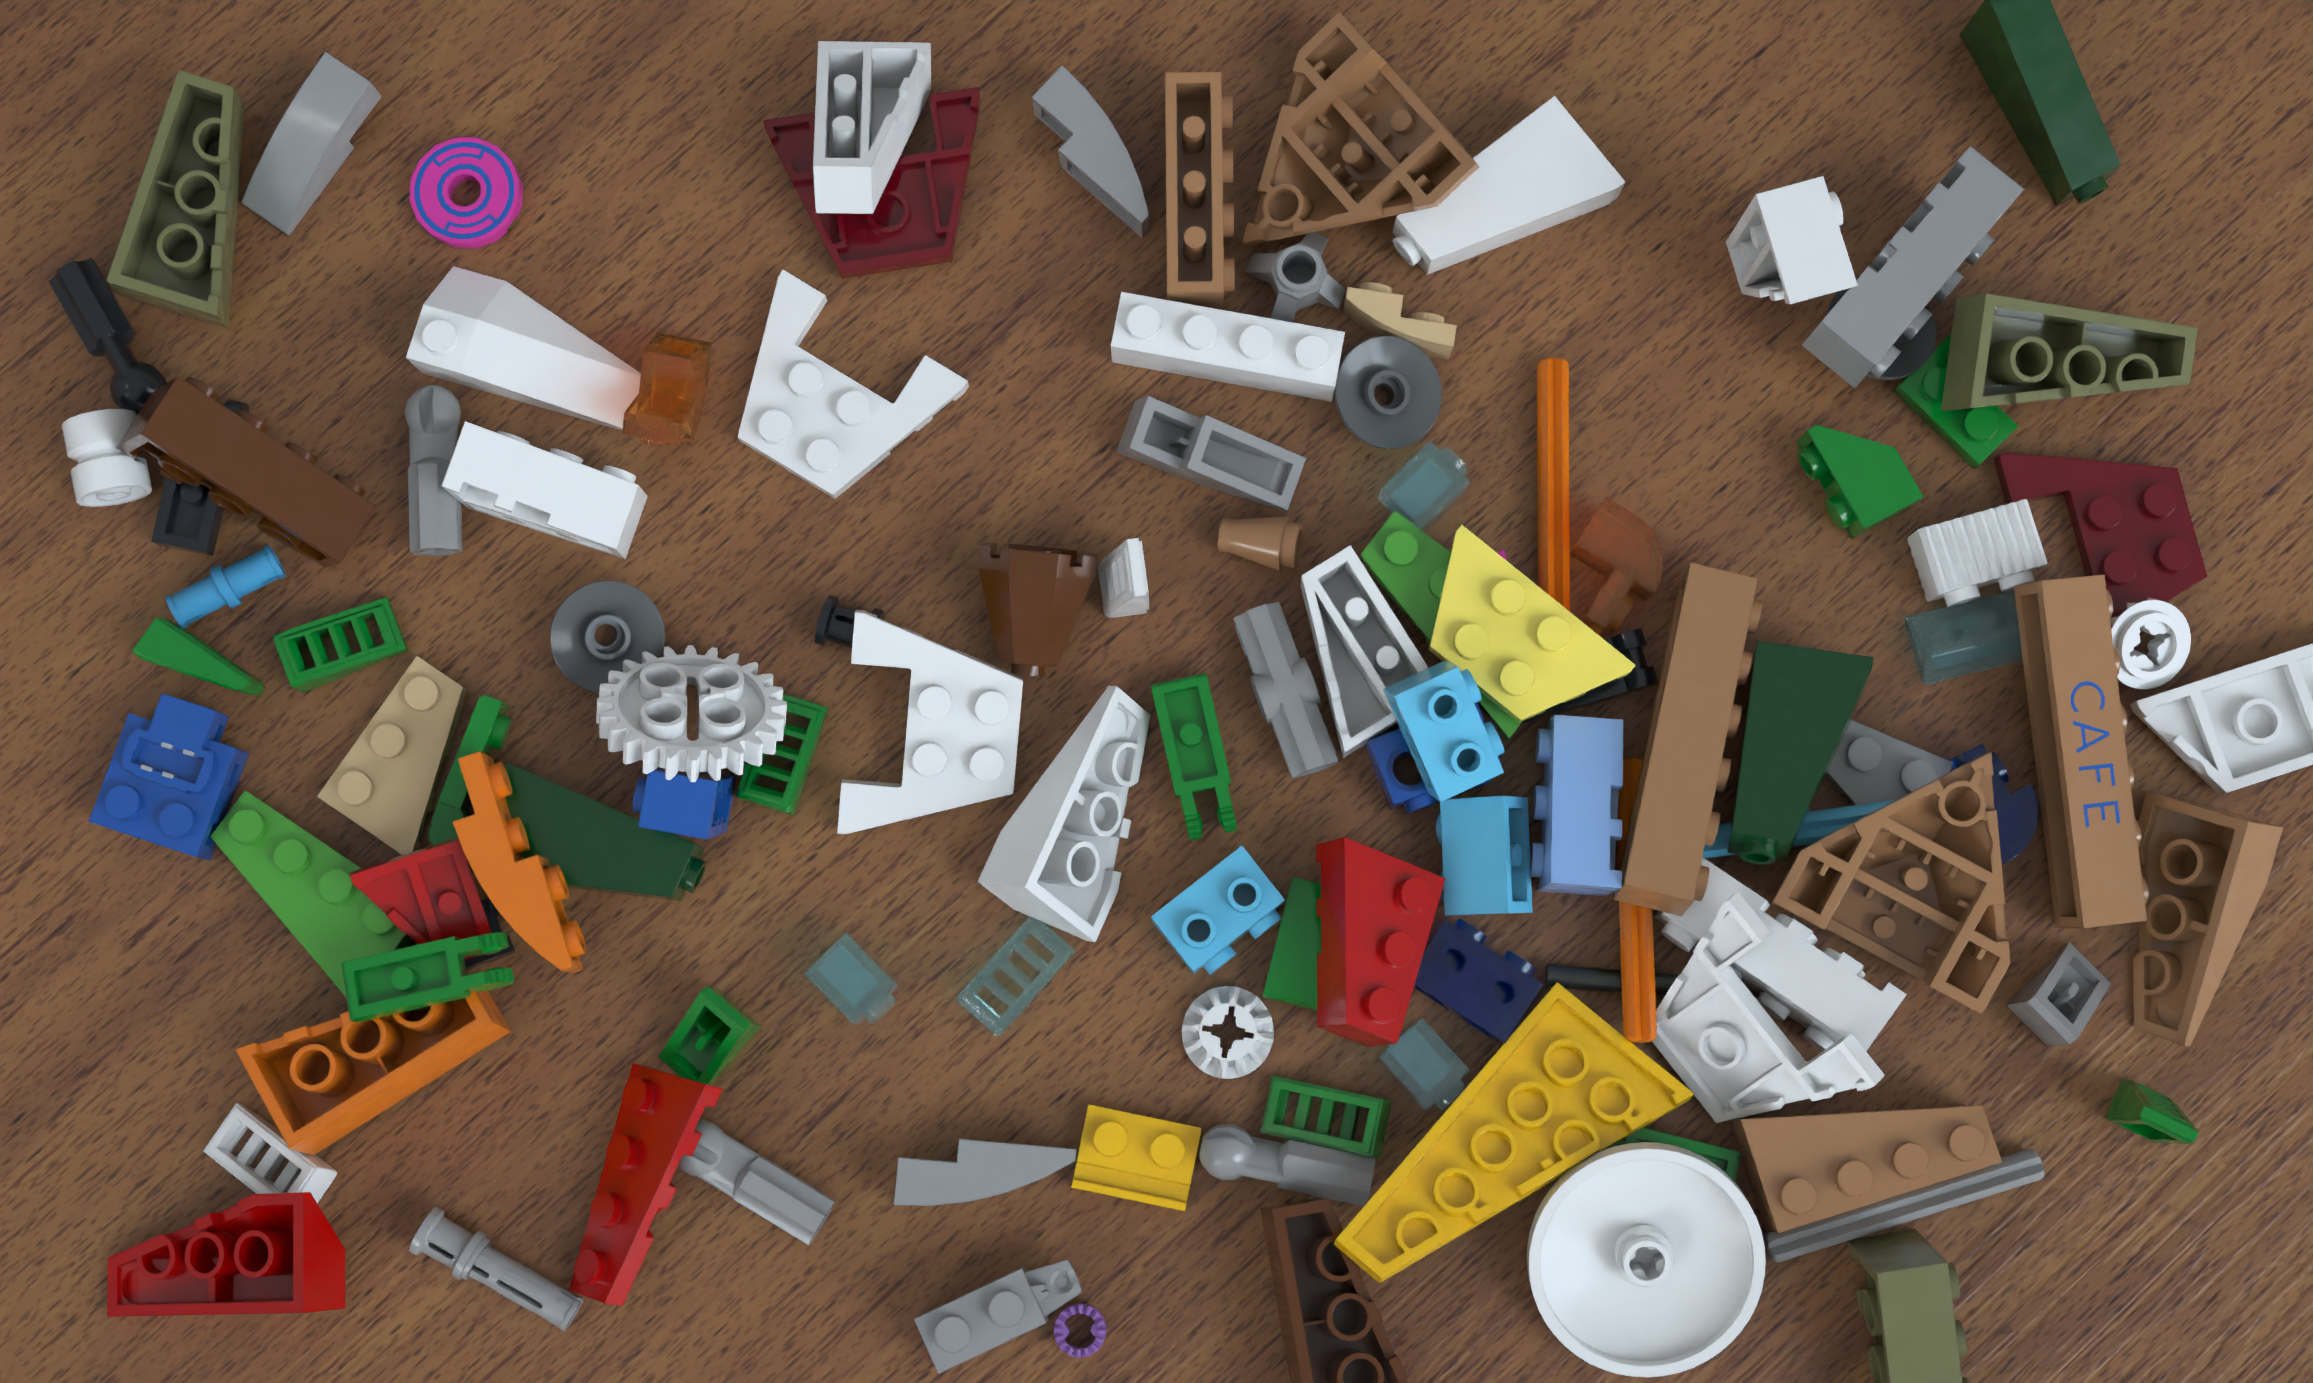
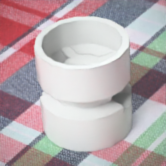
(103, 472)

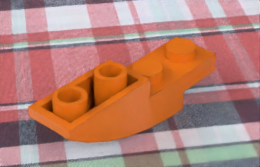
(521, 889)

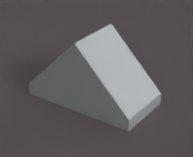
(2060, 997)

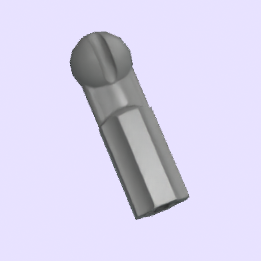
(433, 435)
(1293, 1165)
(757, 1183)

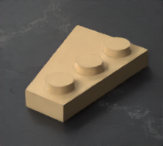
(397, 759)

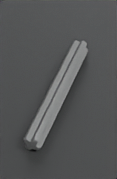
(2013, 1172)

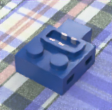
(171, 778)

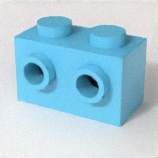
(1445, 729)
(1485, 855)
(1219, 911)

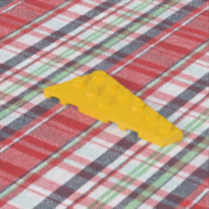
(1528, 1117)

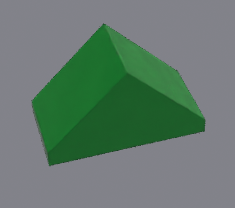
(708, 1037)

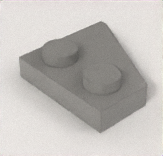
(1880, 767)

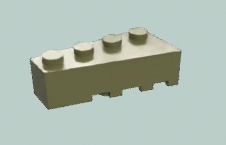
(186, 205)
(2044, 351)
(1909, 1309)

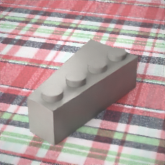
(1914, 269)

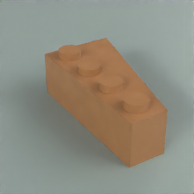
(1844, 1161)

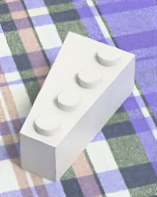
(1789, 973)

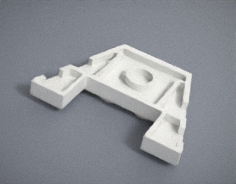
(820, 418)
(957, 729)
(1728, 1042)

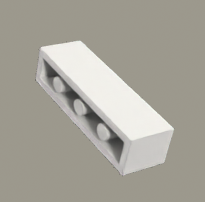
(1226, 346)

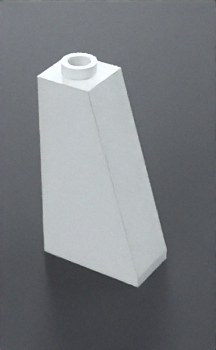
(1524, 184)

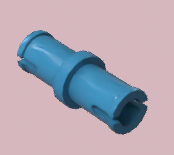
(225, 586)

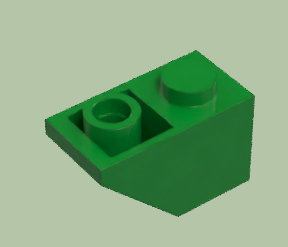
(1860, 477)

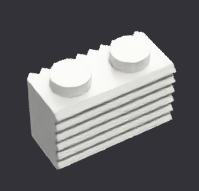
(1977, 552)

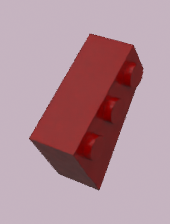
(1372, 939)

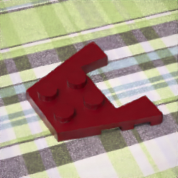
(919, 206)
(2124, 519)

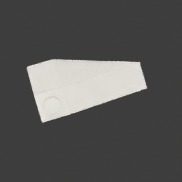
(509, 345)
(1065, 835)

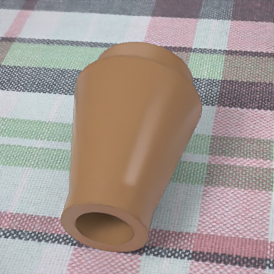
(1263, 540)

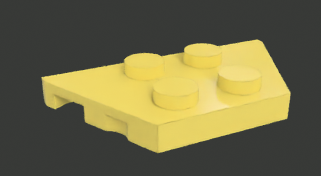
(1515, 635)

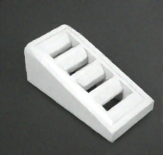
(1124, 581)
(301, 1173)

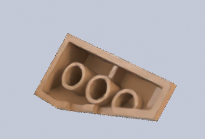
(2203, 886)

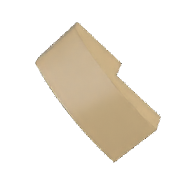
(1379, 312)

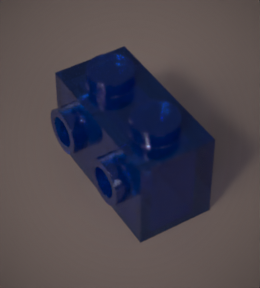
(1475, 981)

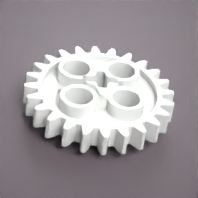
(647, 713)

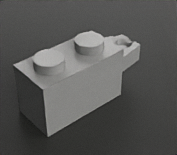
(995, 1312)

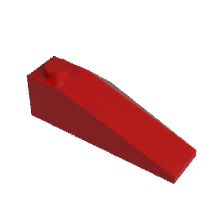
(249, 1259)

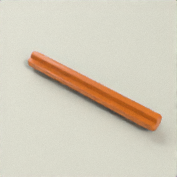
(1553, 479)
(1635, 935)

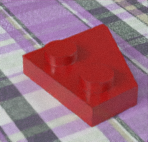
(427, 893)

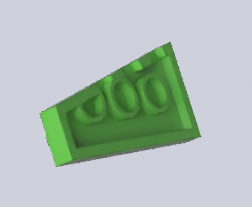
(1413, 574)
(306, 886)

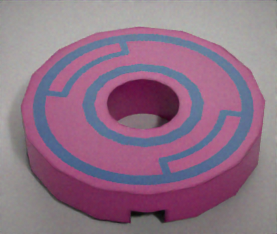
(444, 170)

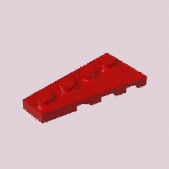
(635, 1184)

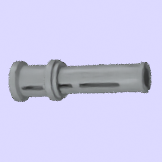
(473, 1257)

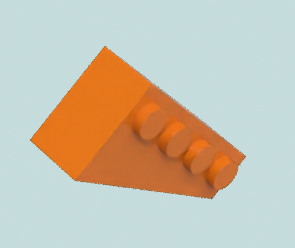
(346, 1072)

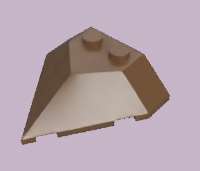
(1351, 144)
(1916, 885)

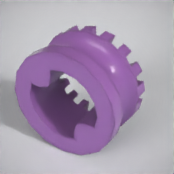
(1062, 1330)

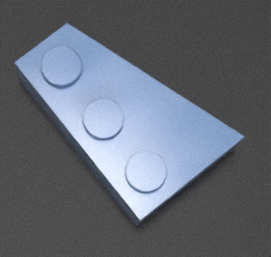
(1578, 805)

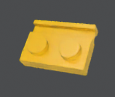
(1136, 1157)

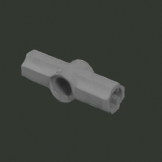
(1285, 690)

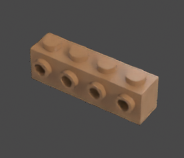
(1195, 188)

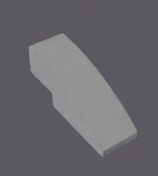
(309, 143)
(1092, 148)
(1210, 453)
(979, 1173)

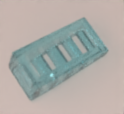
(985, 1013)

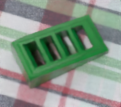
(334, 625)
(180, 651)
(786, 802)
(2150, 1115)
(1375, 1125)

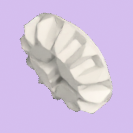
(2166, 651)
(1205, 1048)

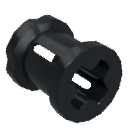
(837, 623)

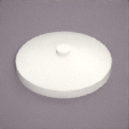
(1646, 1259)

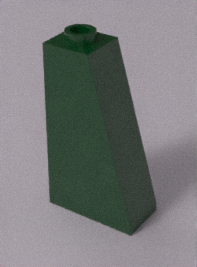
(2042, 95)
(1791, 731)
(599, 844)

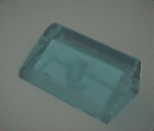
(1965, 638)

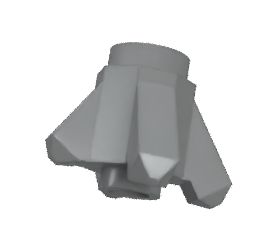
(1297, 277)

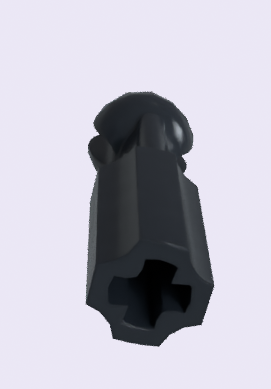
(105, 331)

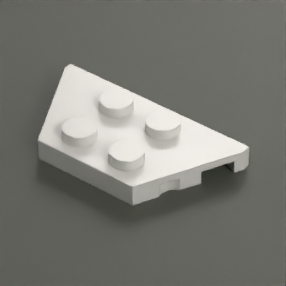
(2241, 721)

